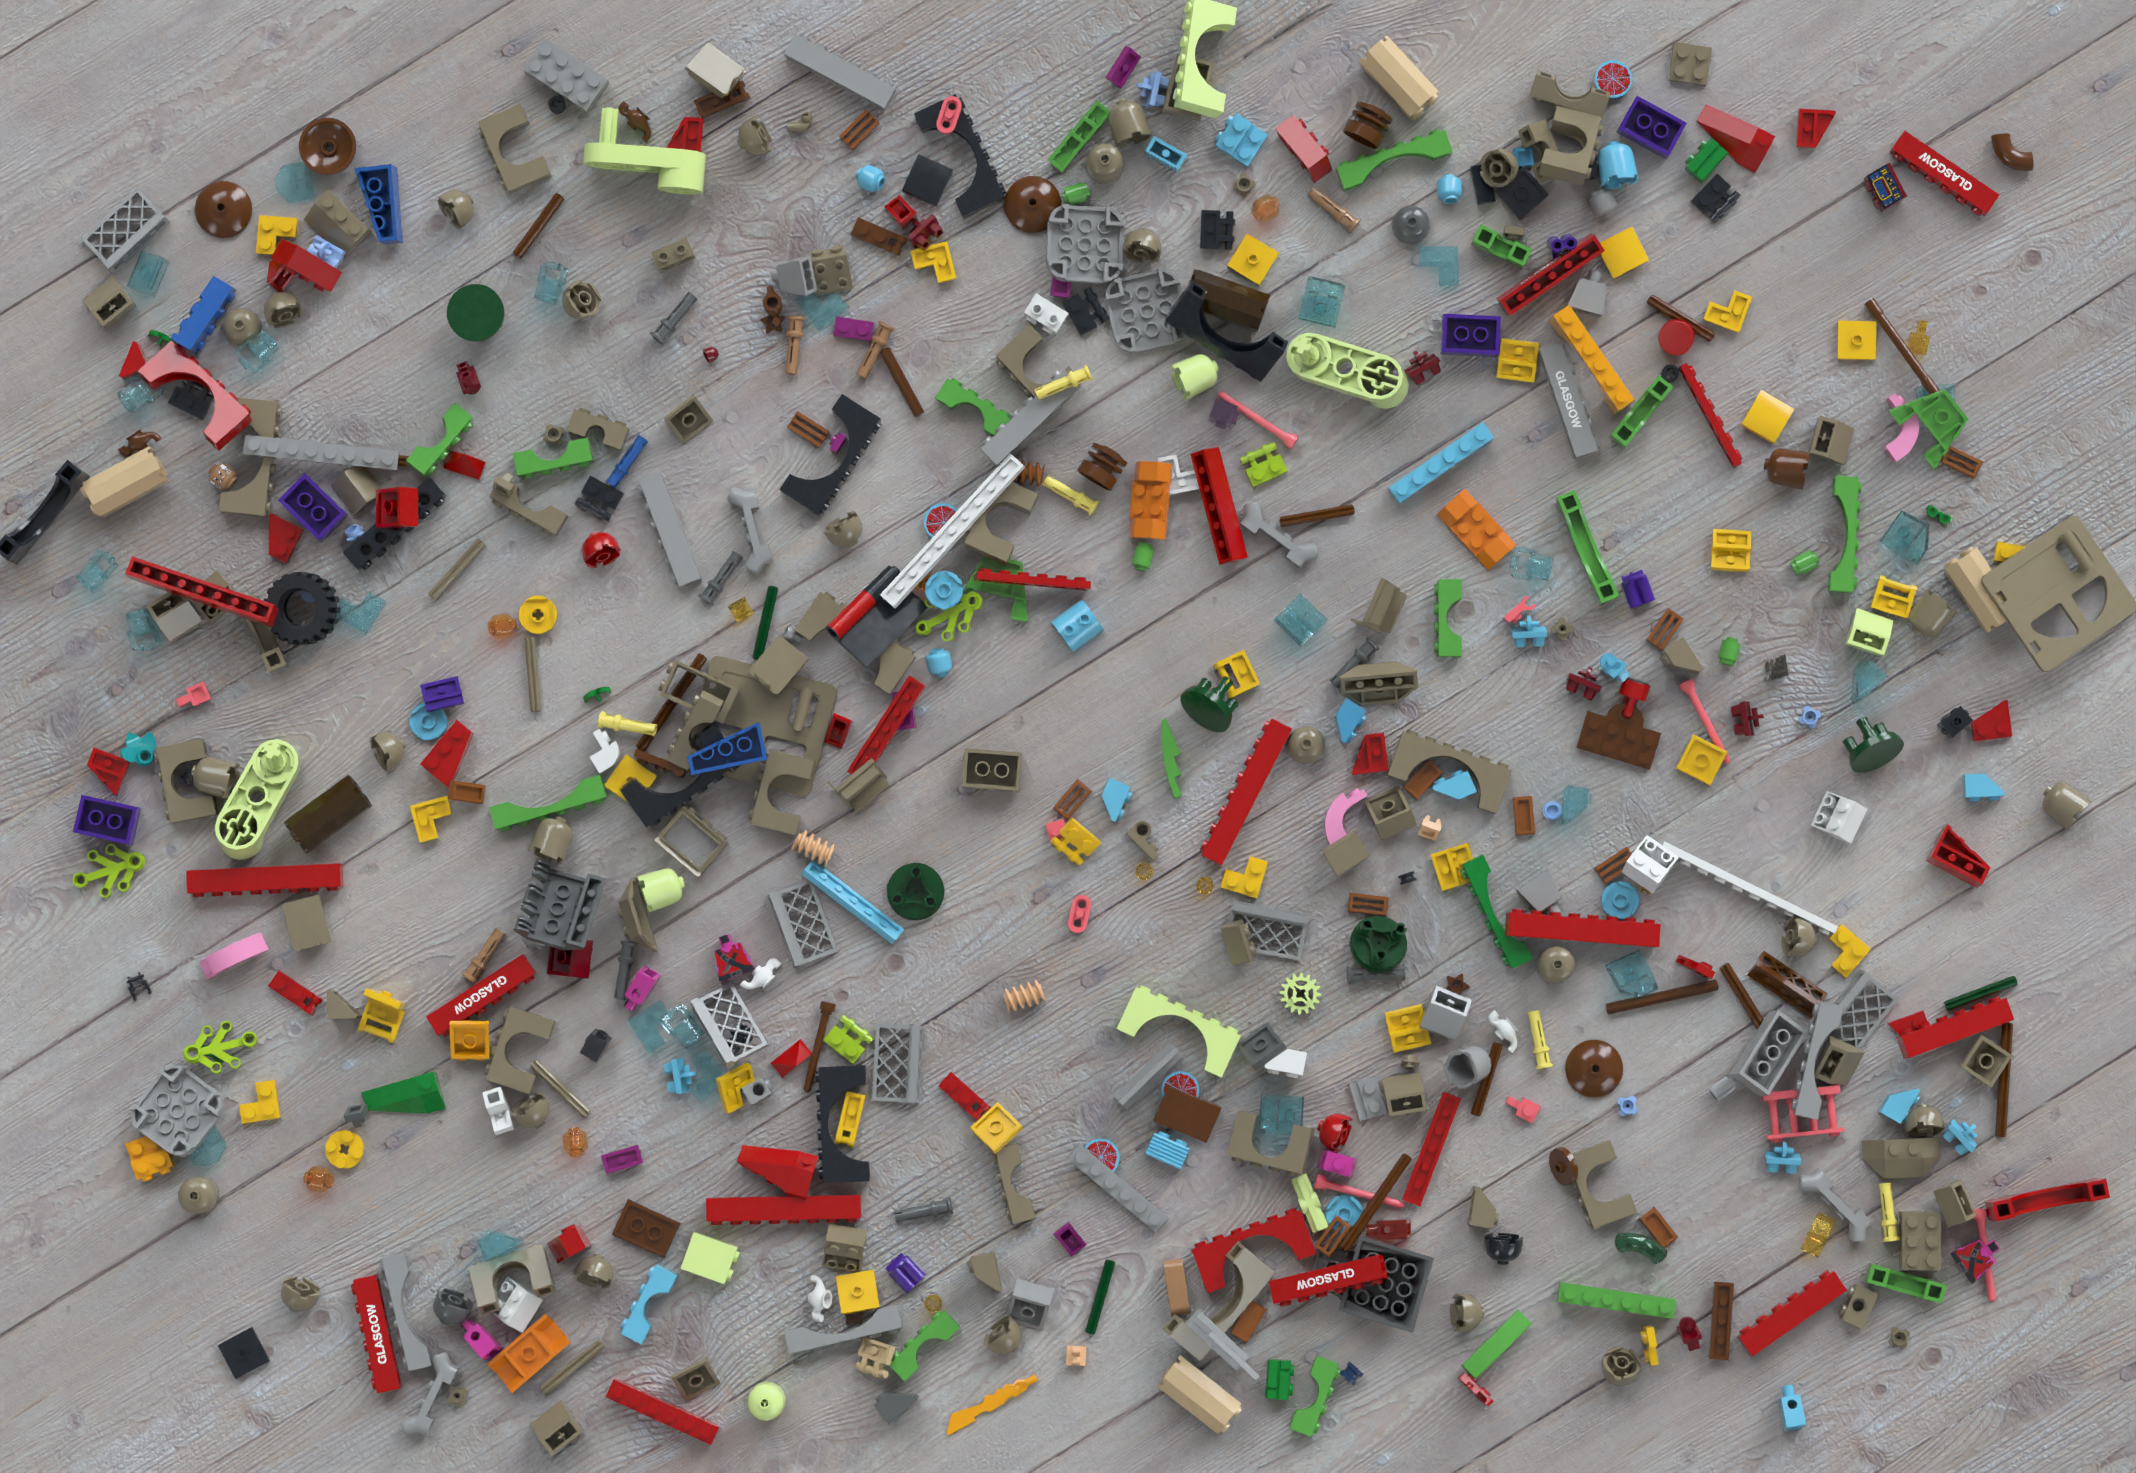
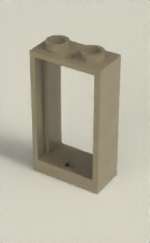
(672, 670)

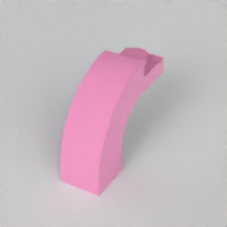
(1907, 435)
(1334, 816)
(233, 955)

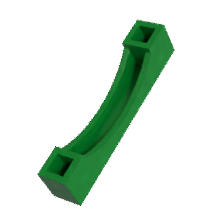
(1477, 872)

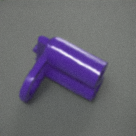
(1557, 244)
(1637, 589)
(904, 1272)

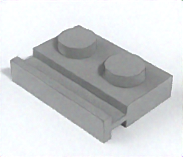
(1367, 1098)

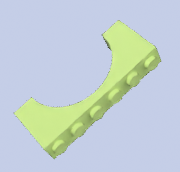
(1192, 90)
(1219, 1040)

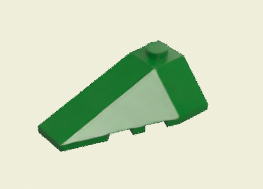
(410, 1095)

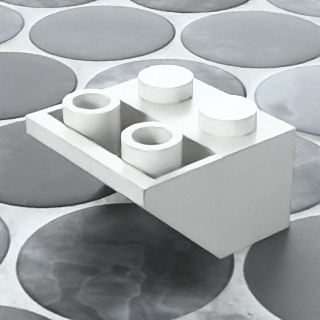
(1839, 817)
(1649, 864)
(1287, 1061)
(516, 1304)

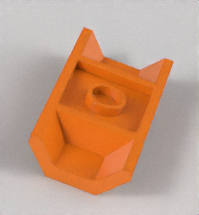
(1150, 500)
(1476, 529)
(529, 1352)

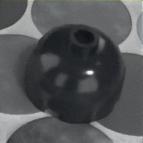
(1503, 1247)

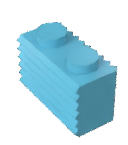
(1165, 154)
(1167, 1150)

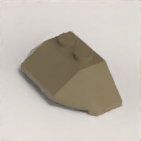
(1378, 683)
(635, 916)
(1901, 1156)

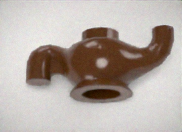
(636, 119)
(772, 305)
(138, 441)

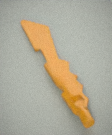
(965, 1417)

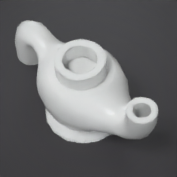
(762, 975)
(1505, 1029)
(819, 1299)

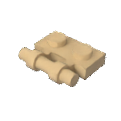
(876, 1351)

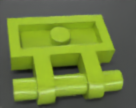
(1265, 470)
(844, 1043)

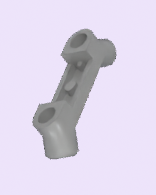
(1254, 521)
(761, 553)
(1819, 1183)
(445, 1373)

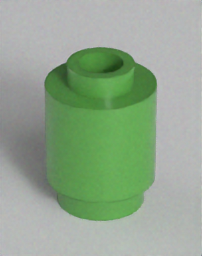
(1076, 193)
(1142, 556)
(1804, 563)
(1729, 651)

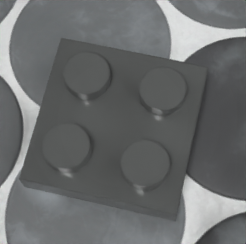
(1261, 1046)

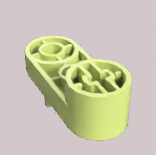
(677, 169)
(1366, 370)
(244, 814)

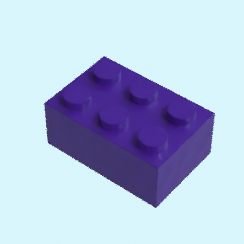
(1651, 127)
(1470, 335)
(313, 507)
(107, 820)

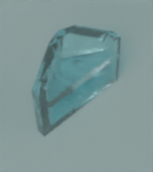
(295, 182)
(209, 1150)

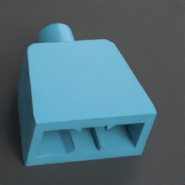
(1791, 1418)

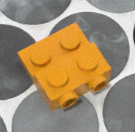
(470, 1040)
(148, 1158)

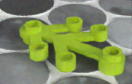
(953, 614)
(112, 869)
(216, 1048)

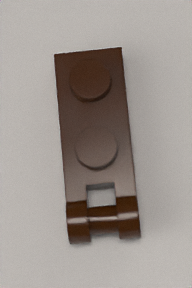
(712, 103)
(878, 236)
(660, 764)

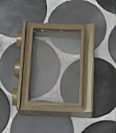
(691, 841)

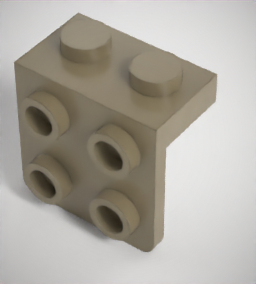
(831, 270)

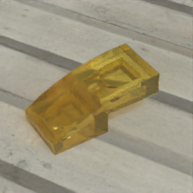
(1818, 1234)

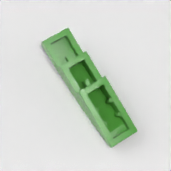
(1079, 136)
(1169, 751)
(1496, 1344)

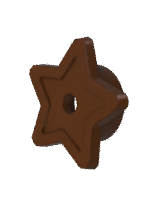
(769, 326)
(1458, 980)
(857, 1318)

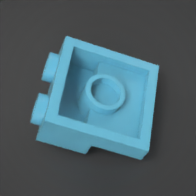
(1240, 139)

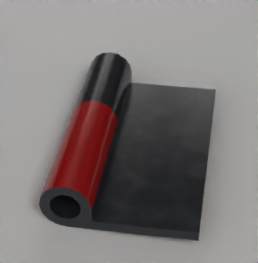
(871, 623)

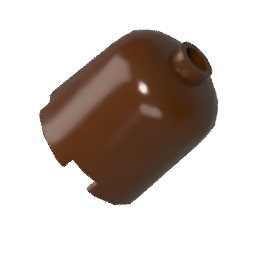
(1786, 467)

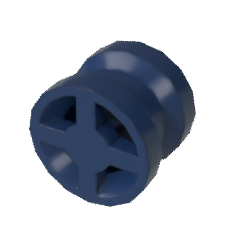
(1351, 1373)

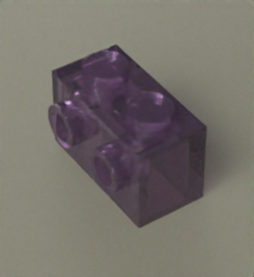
(1223, 414)

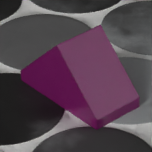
(1069, 1239)

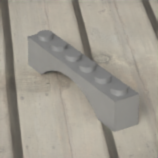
(1825, 1021)
(804, 1338)
(416, 1351)

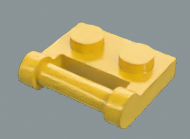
(1890, 602)
(1242, 670)
(383, 1014)

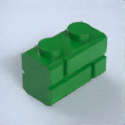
(1705, 160)
(1278, 1379)

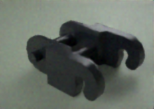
(144, 982)

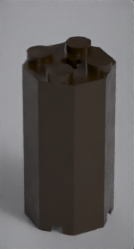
(1232, 300)
(327, 814)

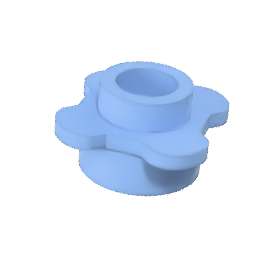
(354, 532)
(1810, 722)
(1632, 1105)

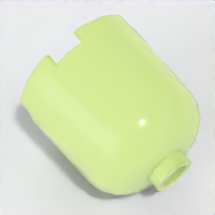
(1194, 375)
(660, 888)
(775, 1398)

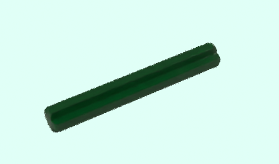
(765, 622)
(1980, 993)
(1100, 1296)

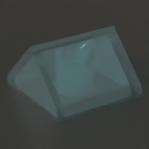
(148, 273)

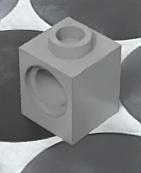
(751, 1096)

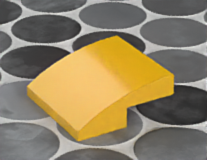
(1623, 252)
(1517, 360)
(1767, 417)
(1730, 550)
(1448, 865)
(1404, 1028)

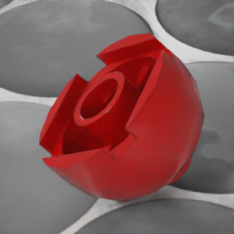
(600, 548)
(1334, 1131)

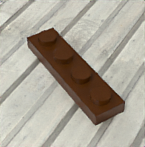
(1721, 1320)

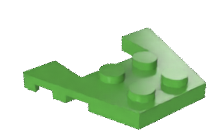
(1941, 418)
(1011, 591)

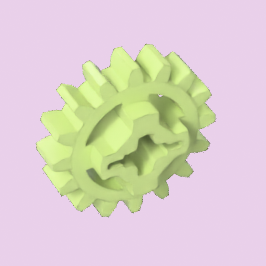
(1291, 983)

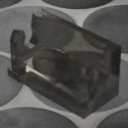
(1777, 670)

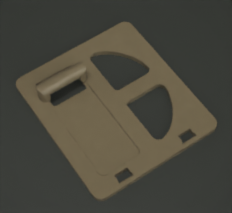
(2040, 579)
(758, 704)

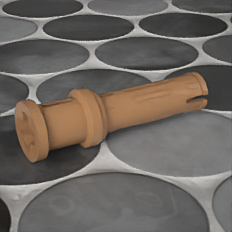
(1341, 215)
(794, 334)
(878, 341)
(478, 963)

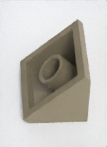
(688, 419)
(356, 488)
(1345, 853)
(340, 1008)
(1985, 1061)
(695, 1379)

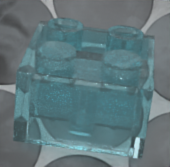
(1300, 620)

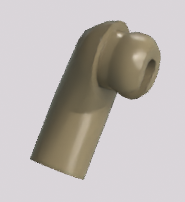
(802, 125)

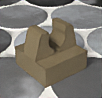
(504, 485)

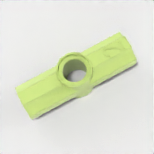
(1309, 1203)

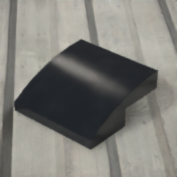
(927, 180)

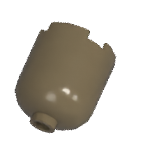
(1128, 123)
(1104, 172)
(1930, 615)
(215, 776)
(2063, 803)
(552, 839)
(1546, 968)
(206, 1191)

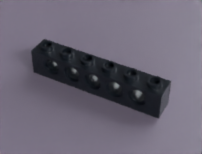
(369, 538)

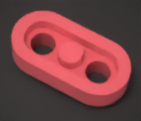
(948, 115)
(1079, 914)

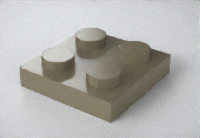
(1690, 64)

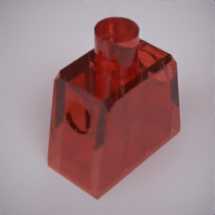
(1398, 1229)

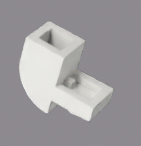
(608, 756)
(498, 1110)

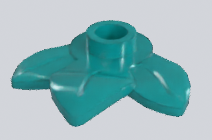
(138, 746)

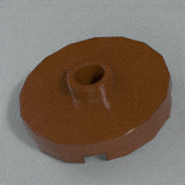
(1562, 1166)

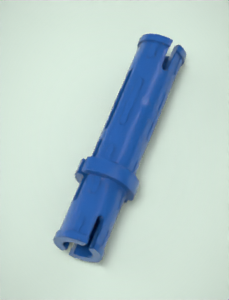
(621, 469)

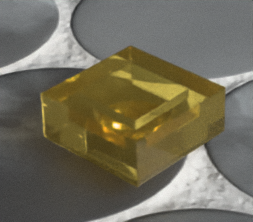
(741, 609)

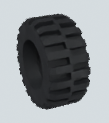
(325, 602)

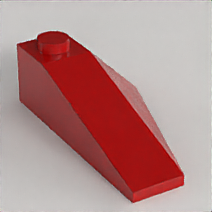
(1742, 140)
(784, 1168)

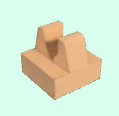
(1430, 829)
(1076, 1355)

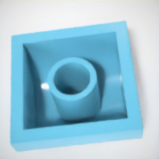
(1077, 625)

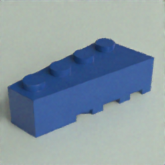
(382, 200)
(204, 315)
(735, 750)

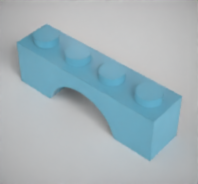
(637, 1325)

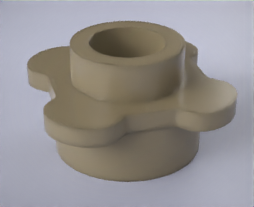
(1244, 179)
(555, 439)
(1567, 628)
(1410, 1062)
(1900, 1342)
(452, 1397)

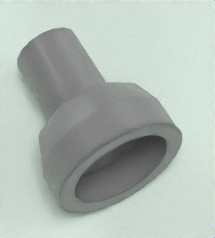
(789, 634)

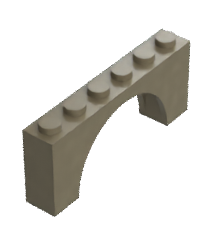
(255, 496)
(893, 661)
(1490, 777)
(1250, 1280)

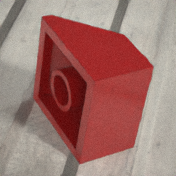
(397, 507)

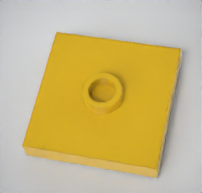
(1253, 259)
(1856, 340)
(1701, 759)
(626, 771)
(384, 998)
(996, 1128)
(857, 1292)

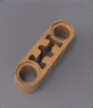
(1176, 1287)

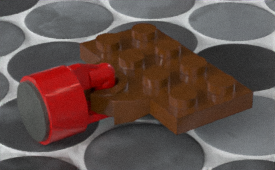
(1621, 731)

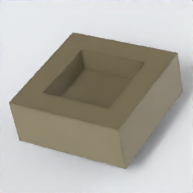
(1513, 232)

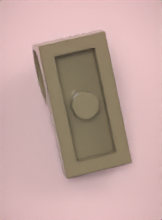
(1149, 848)

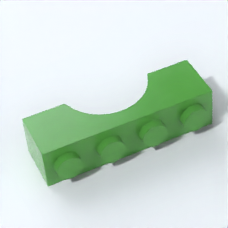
(953, 395)
(1641, 412)
(577, 453)
(424, 459)
(1447, 643)
(1905, 1283)
(906, 1362)
(1306, 1419)

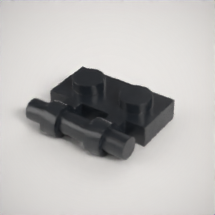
(1711, 193)
(1210, 229)
(1079, 313)
(189, 402)
(602, 493)

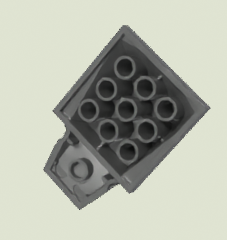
(1398, 1297)

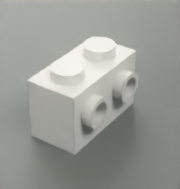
(1045, 314)

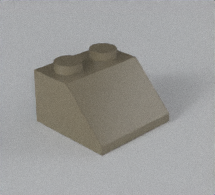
(1681, 657)
(1390, 813)
(1482, 1211)
(985, 1269)

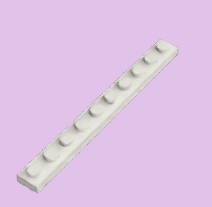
(952, 530)
(1755, 893)

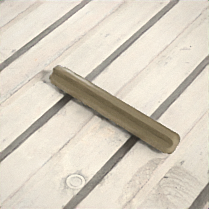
(456, 569)
(532, 673)
(560, 1088)
(573, 1366)

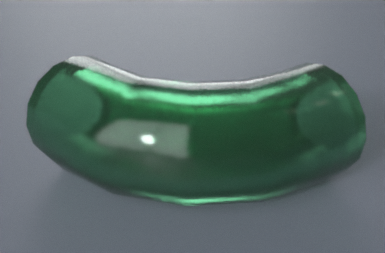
(1641, 1244)

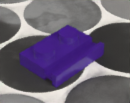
(442, 694)

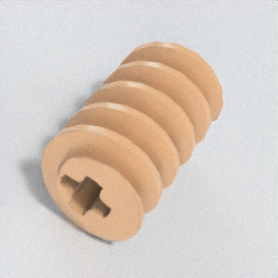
(813, 847)
(1023, 996)

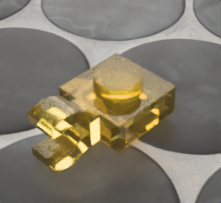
(1918, 341)

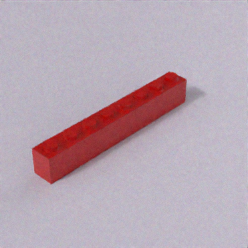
(202, 591)
(1246, 791)
(265, 878)
(1582, 929)
(783, 1208)

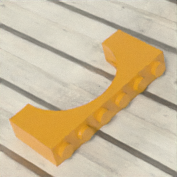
(1572, 330)

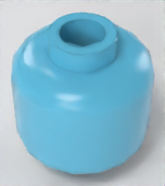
(870, 178)
(1449, 189)
(938, 662)

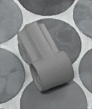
(1725, 1086)

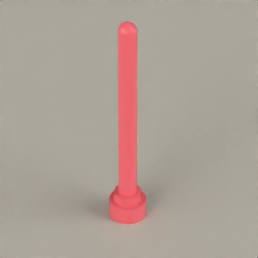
(1288, 439)
(1688, 688)
(1323, 1183)
(1980, 1218)

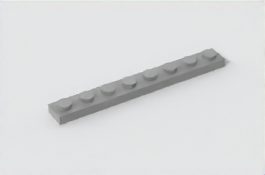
(321, 452)

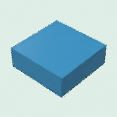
(1524, 156)

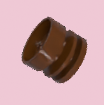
(1366, 127)
(1102, 466)

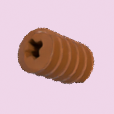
(1031, 473)

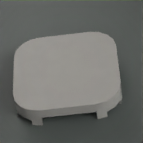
(1084, 244)
(1139, 310)
(177, 1110)

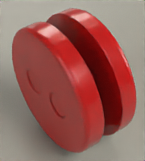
(1676, 337)

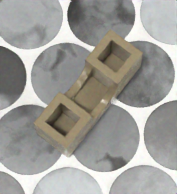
(1539, 137)
(582, 422)

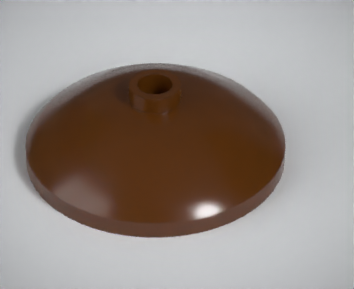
(322, 134)
(1023, 215)
(228, 221)
(1580, 1064)

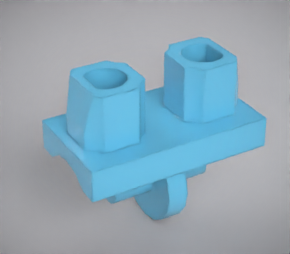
(1529, 629)
(1613, 667)
(681, 1076)
(1955, 1130)
(1782, 1155)

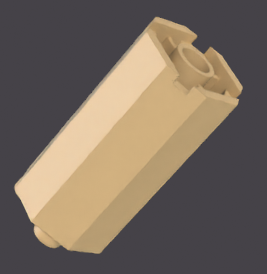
(1399, 78)
(124, 482)
(1966, 578)
(1199, 1395)

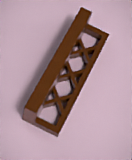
(1785, 986)

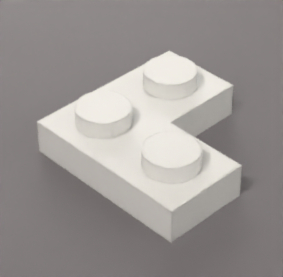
(1180, 482)

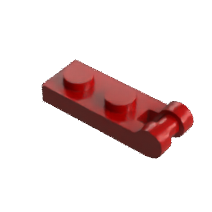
(294, 992)
(963, 1095)

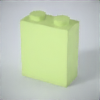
(710, 1258)

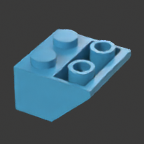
(1347, 719)

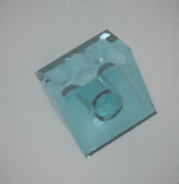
(1321, 301)
(1280, 1113)

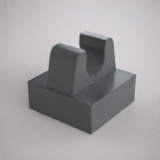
(356, 1114)

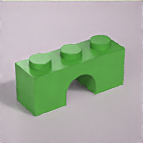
(1509, 251)

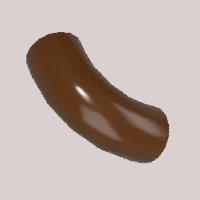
(2009, 155)

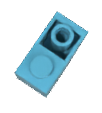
(1980, 786)
(1456, 787)
(1114, 797)
(1897, 1105)

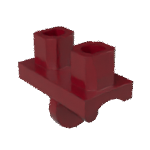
(923, 230)
(1429, 362)
(468, 378)
(1591, 688)
(1746, 728)
(1689, 1333)

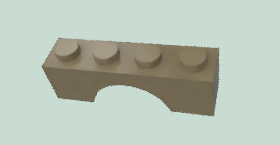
(1546, 89)
(549, 519)
(269, 646)
(705, 710)
(1019, 1207)

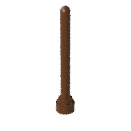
(826, 1010)

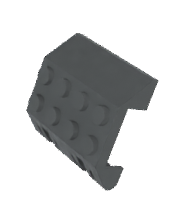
(559, 907)

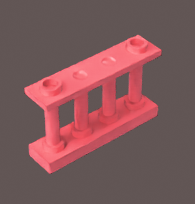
(1772, 1099)

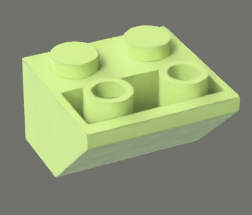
(1869, 632)

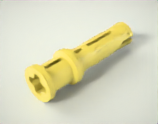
(1072, 379)
(1077, 498)
(619, 723)
(1540, 1050)
(1889, 1222)

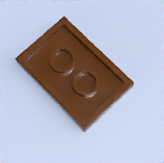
(1187, 1114)
(646, 1228)

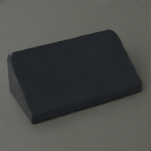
(1482, 191)

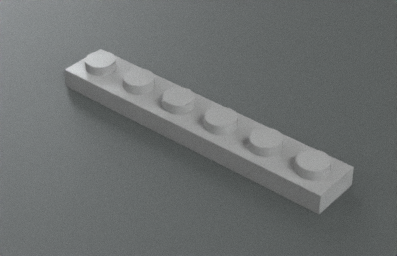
(1117, 1187)

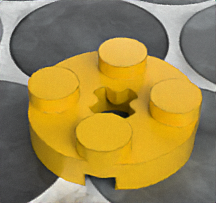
(531, 623)
(340, 1159)

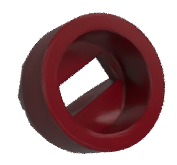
(710, 354)

